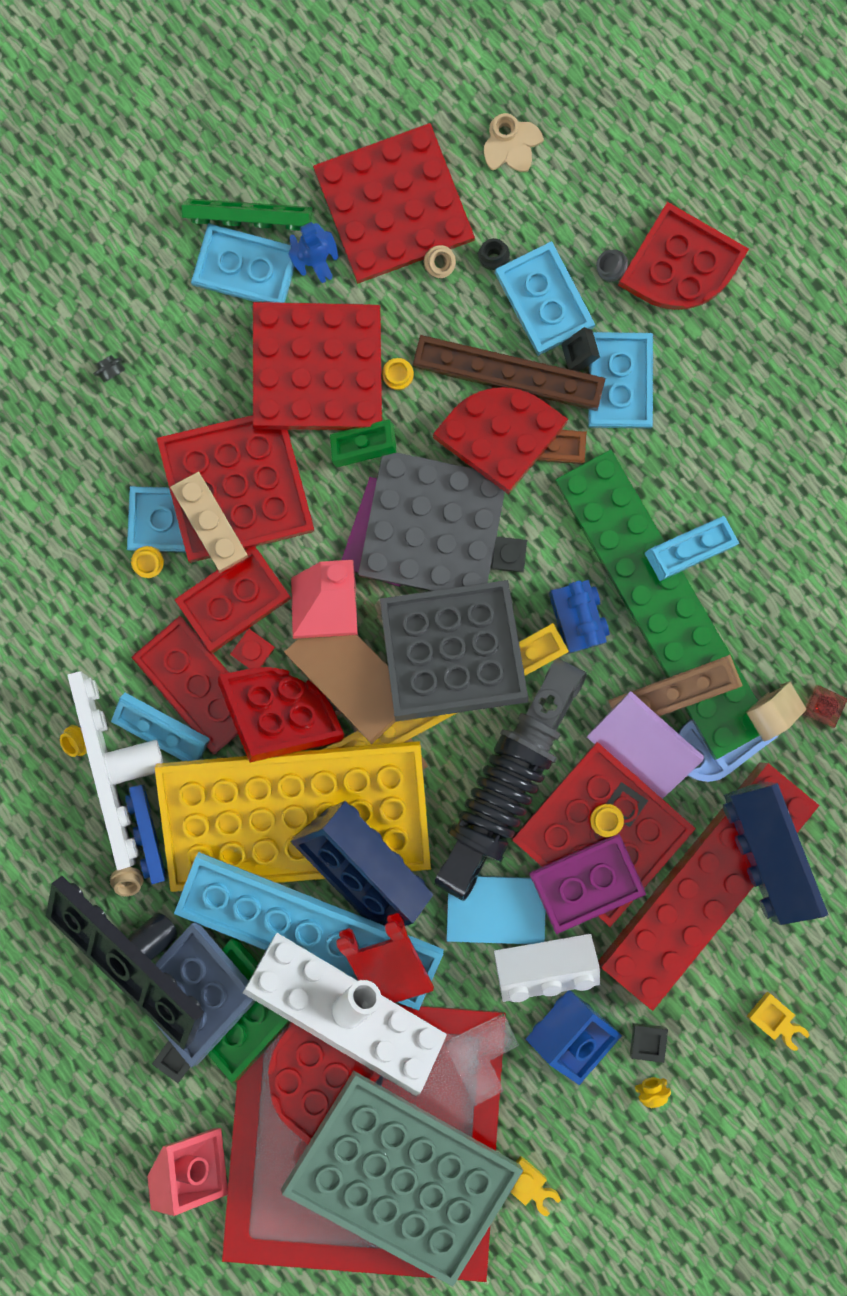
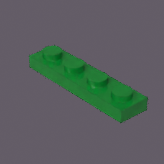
(234, 213)

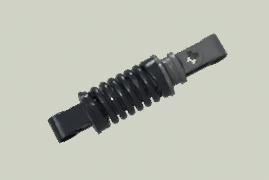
(515, 765)

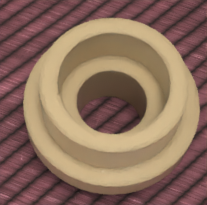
(449, 261)
(126, 881)

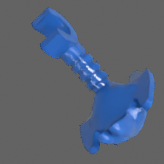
(313, 250)

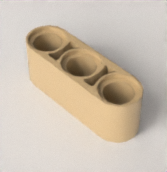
(776, 711)

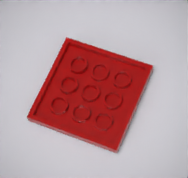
(393, 202)
(316, 366)
(248, 475)
(565, 827)

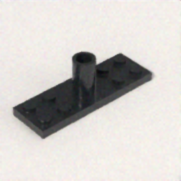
(128, 959)

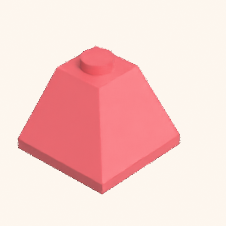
(324, 600)
(188, 1173)

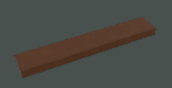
(509, 371)

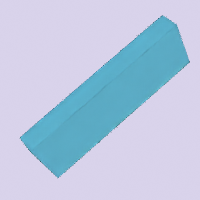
(691, 548)
(152, 725)

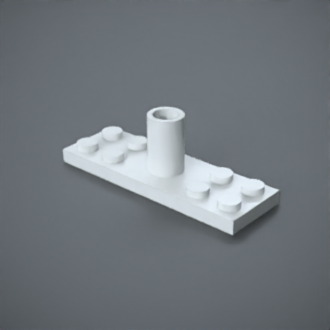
(111, 767)
(346, 1014)

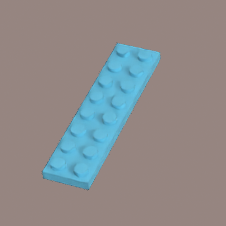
(259, 908)

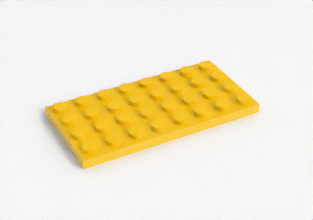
(256, 808)

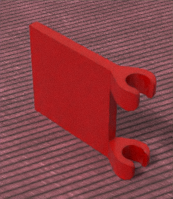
(388, 964)

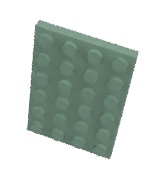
(402, 1179)

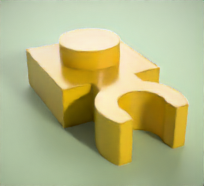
(775, 1020)
(530, 1187)

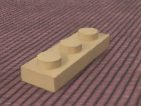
(209, 522)

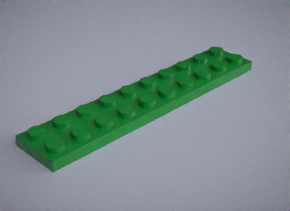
(663, 610)

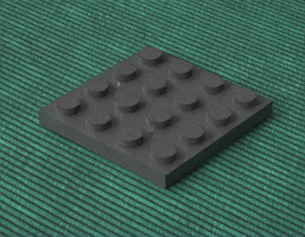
(430, 524)
(453, 651)

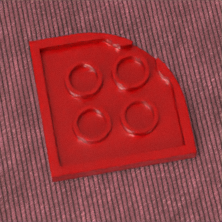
(682, 262)
(500, 433)
(278, 712)
(308, 1079)

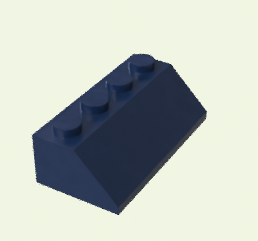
(774, 854)
(362, 866)

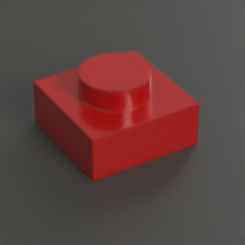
(252, 650)

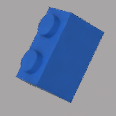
(573, 1037)

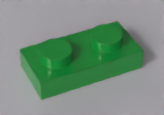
(363, 443)

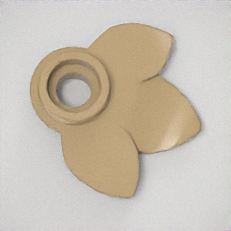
(511, 148)

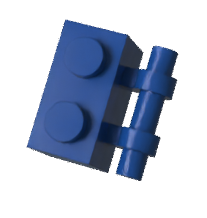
(578, 616)

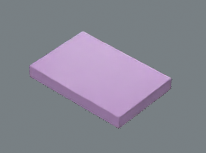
(646, 745)

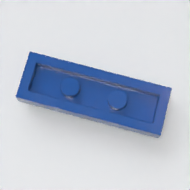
(145, 834)

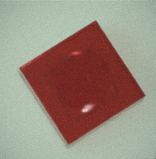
(825, 706)

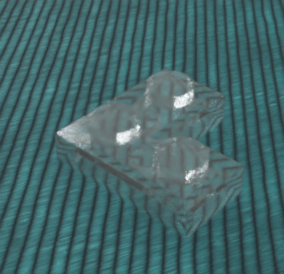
(472, 1056)

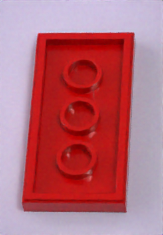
(189, 681)

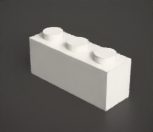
(547, 968)

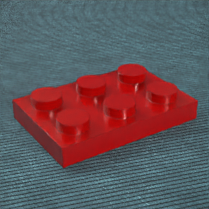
(232, 600)

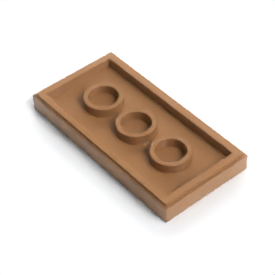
(349, 678)

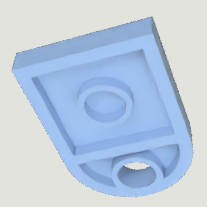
(717, 769)

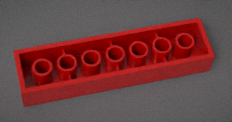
(692, 902)

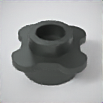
(109, 368)

